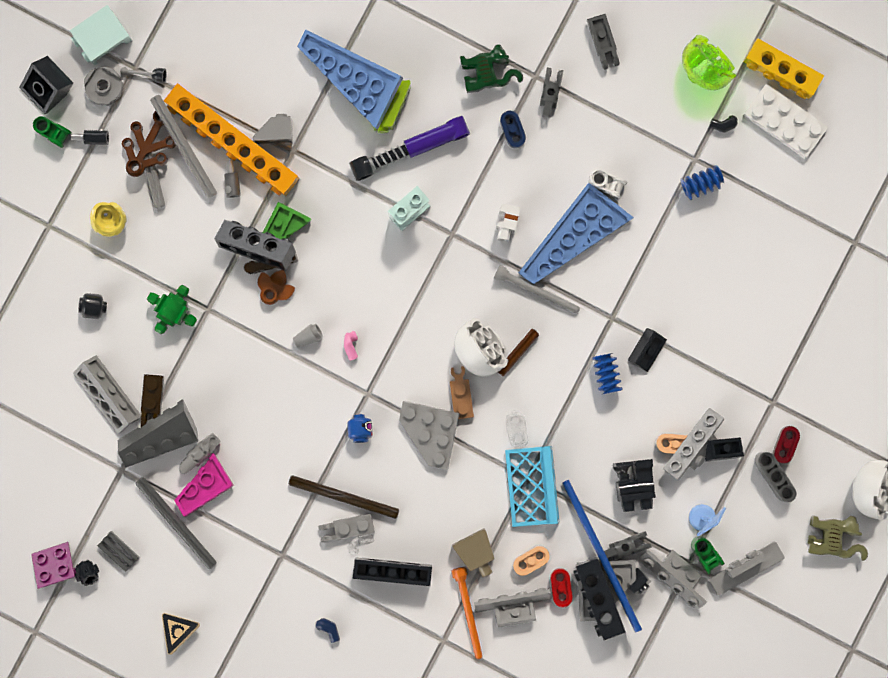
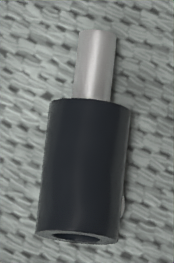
(93, 137)

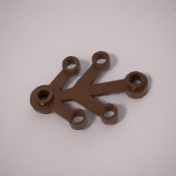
(146, 147)

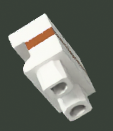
(509, 223)

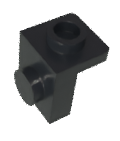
(641, 583)

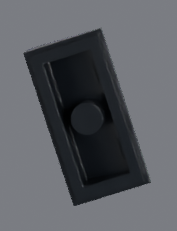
(647, 349)
(724, 449)

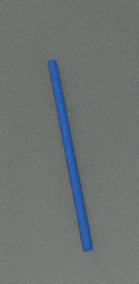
(602, 556)

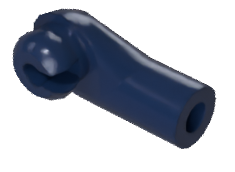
(329, 627)

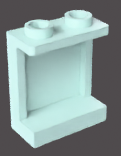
(99, 34)
(409, 208)

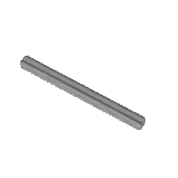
(183, 146)

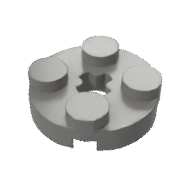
(108, 95)

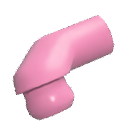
(348, 345)

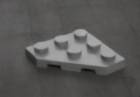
(431, 431)
(626, 575)

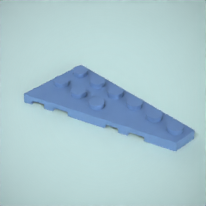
(358, 79)
(582, 225)

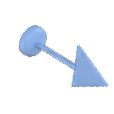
(704, 518)

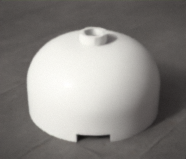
(471, 353)
(870, 489)

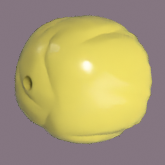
(112, 223)

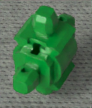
(171, 309)

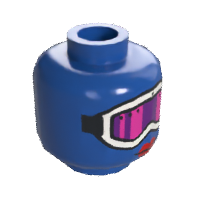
(359, 428)

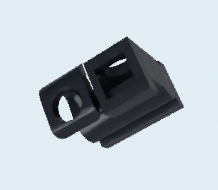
(640, 488)

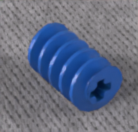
(702, 182)
(607, 373)

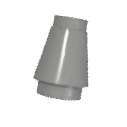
(307, 336)

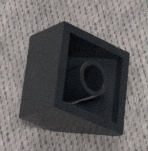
(45, 84)

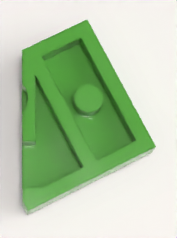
(285, 221)

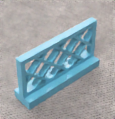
(549, 486)

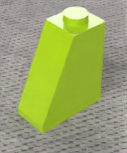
(395, 108)

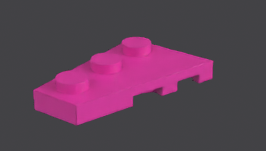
(204, 487)

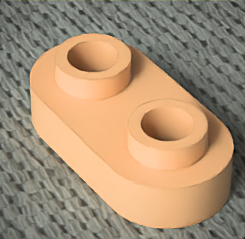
(674, 442)
(531, 561)

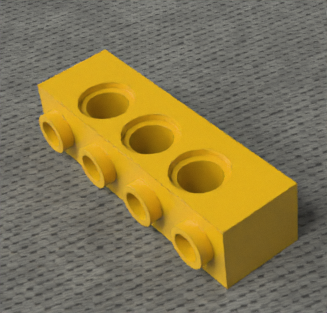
(794, 68)

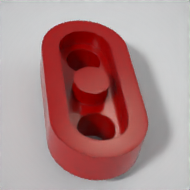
(560, 587)

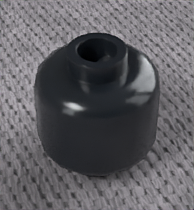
(92, 306)

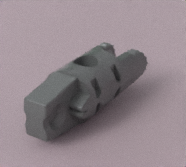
(550, 101)
(616, 547)

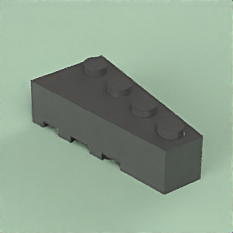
(160, 435)

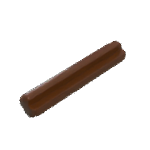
(519, 350)

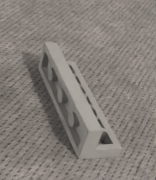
(108, 392)

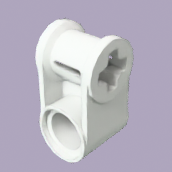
(608, 184)

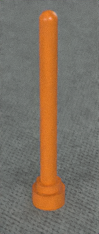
(460, 577)

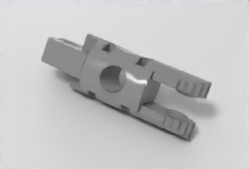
(199, 453)

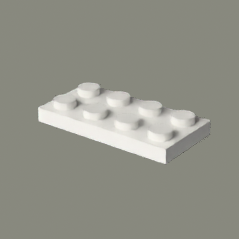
(785, 121)

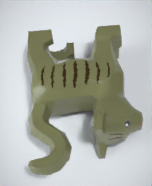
(832, 537)

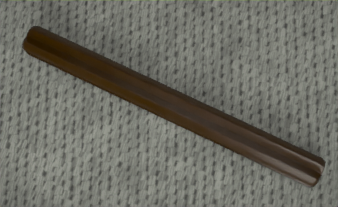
(343, 497)

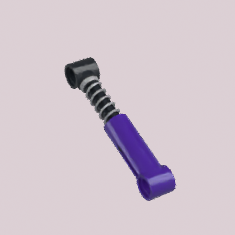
(451, 131)

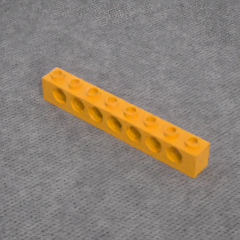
(180, 95)

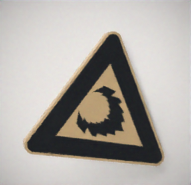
(177, 631)

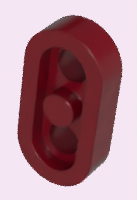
(787, 445)

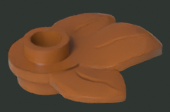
(277, 285)

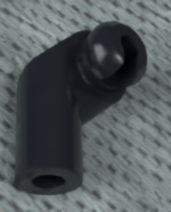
(725, 125)

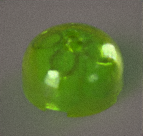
(703, 67)

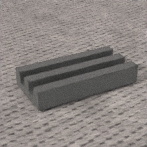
(106, 540)

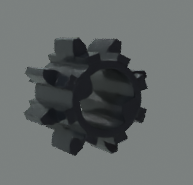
(86, 572)

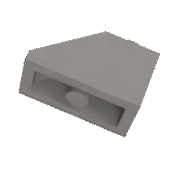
(275, 130)

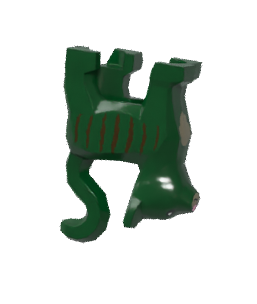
(485, 72)

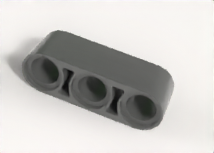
(782, 483)

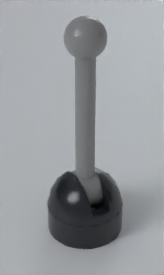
(158, 75)

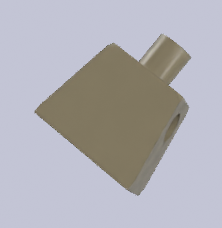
(475, 552)

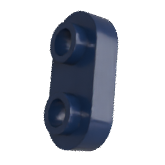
(513, 129)

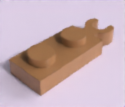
(461, 395)

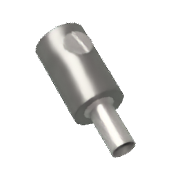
(232, 184)

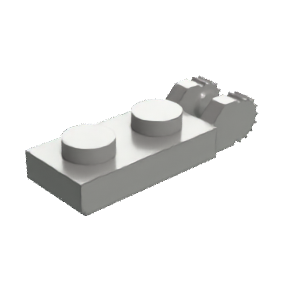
(349, 527)

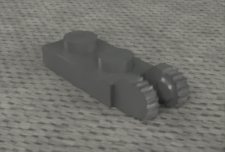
(603, 39)

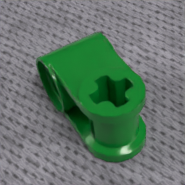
(54, 132)
(708, 556)

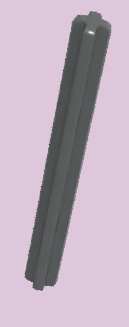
(176, 523)

